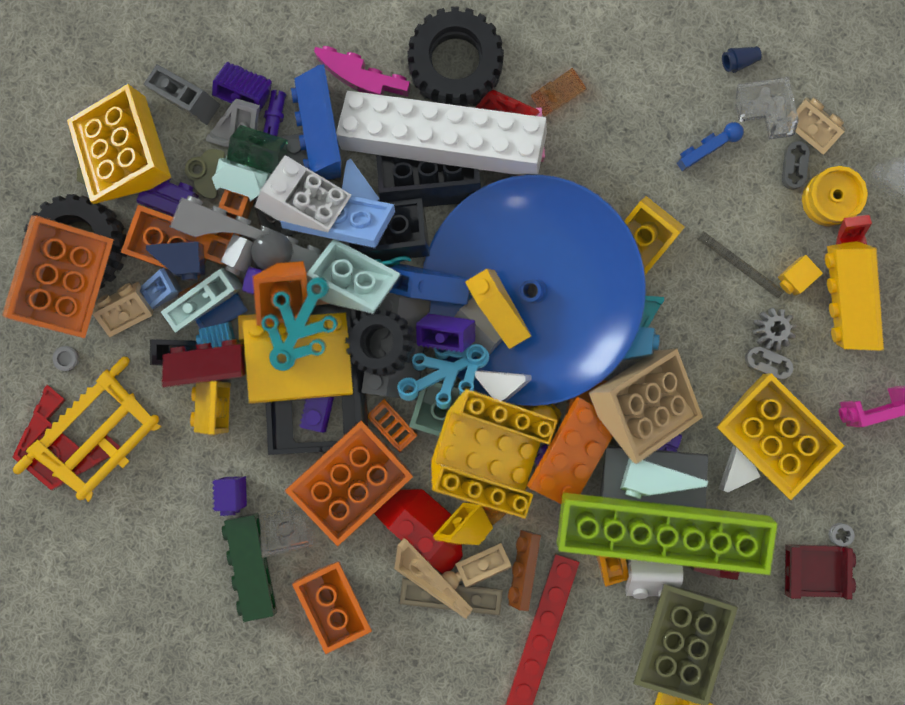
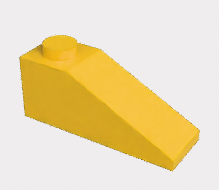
(498, 307)

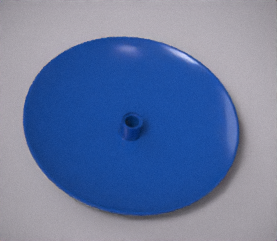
(584, 272)

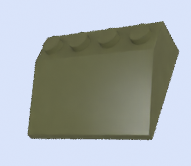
(685, 644)

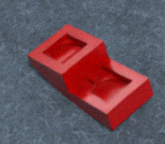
(854, 229)

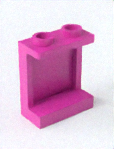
(854, 416)

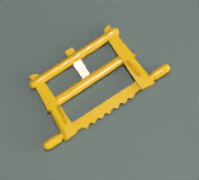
(63, 471)

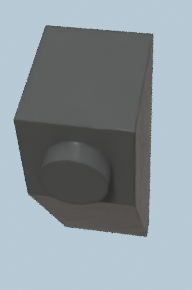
(182, 94)

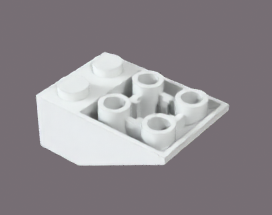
(301, 197)

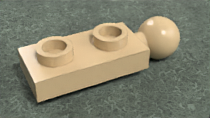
(479, 567)

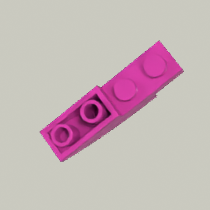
(351, 71)

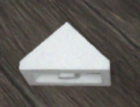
(502, 385)
(737, 471)

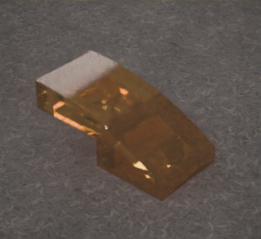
(558, 92)

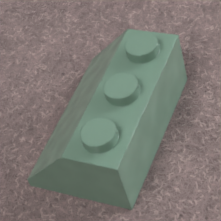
(427, 414)

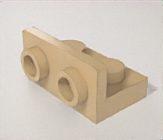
(817, 126)
(122, 309)

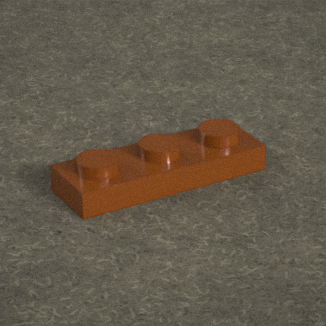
(524, 570)

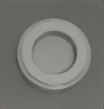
(66, 358)

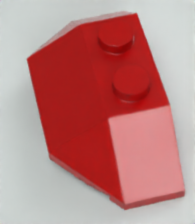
(417, 517)

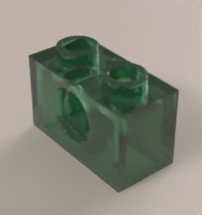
(256, 149)

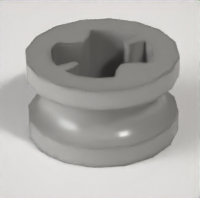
(849, 538)

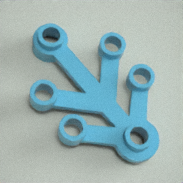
(445, 370)

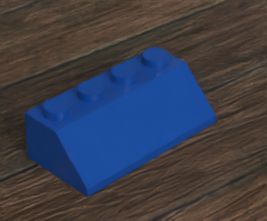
(317, 123)

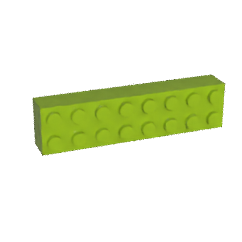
(666, 533)

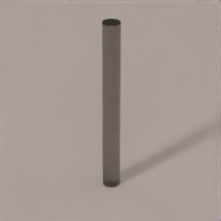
(740, 264)

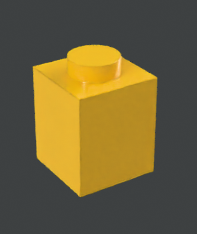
(799, 275)

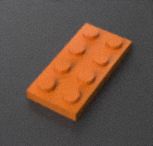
(571, 453)

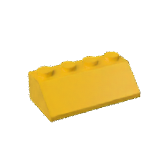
(854, 296)

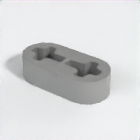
(771, 357)

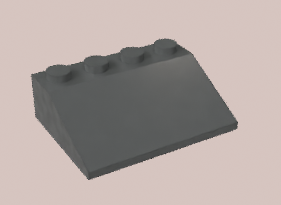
(688, 463)

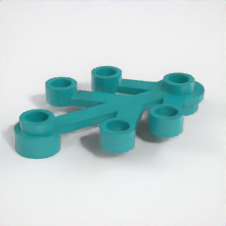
(297, 328)

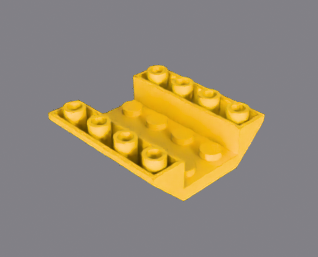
(489, 452)

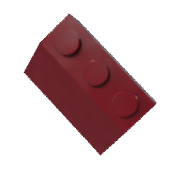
(203, 363)

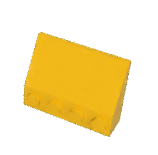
(118, 146)
(310, 375)
(779, 435)

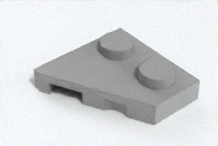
(237, 114)

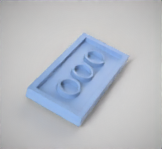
(359, 222)

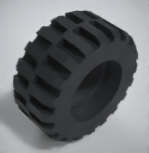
(455, 26)
(99, 217)

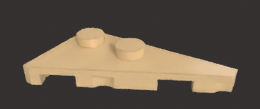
(418, 570)

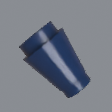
(740, 58)

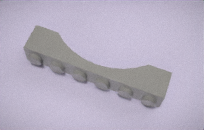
(199, 220)

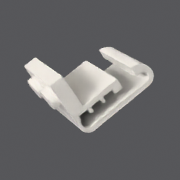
(649, 577)

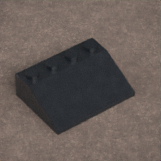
(432, 182)

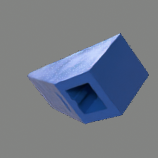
(430, 285)

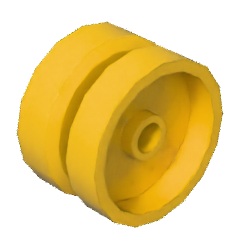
(838, 181)

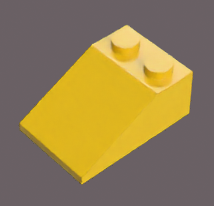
(652, 230)
(211, 407)

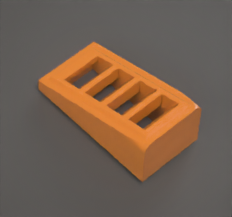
(385, 431)

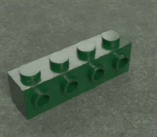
(250, 568)

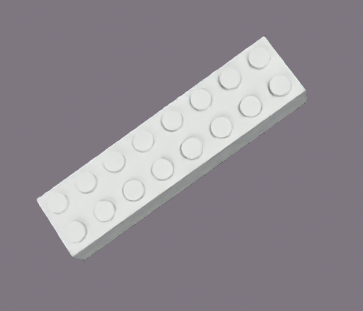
(442, 133)

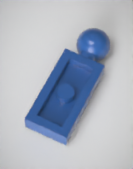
(732, 132)

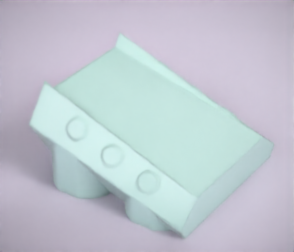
(239, 178)

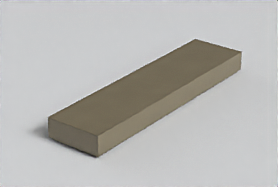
(480, 599)

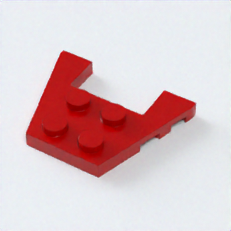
(62, 447)

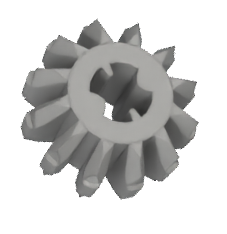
(778, 338)

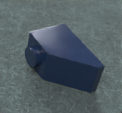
(181, 259)

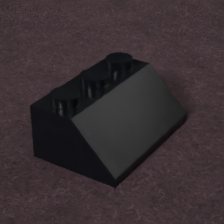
(404, 234)

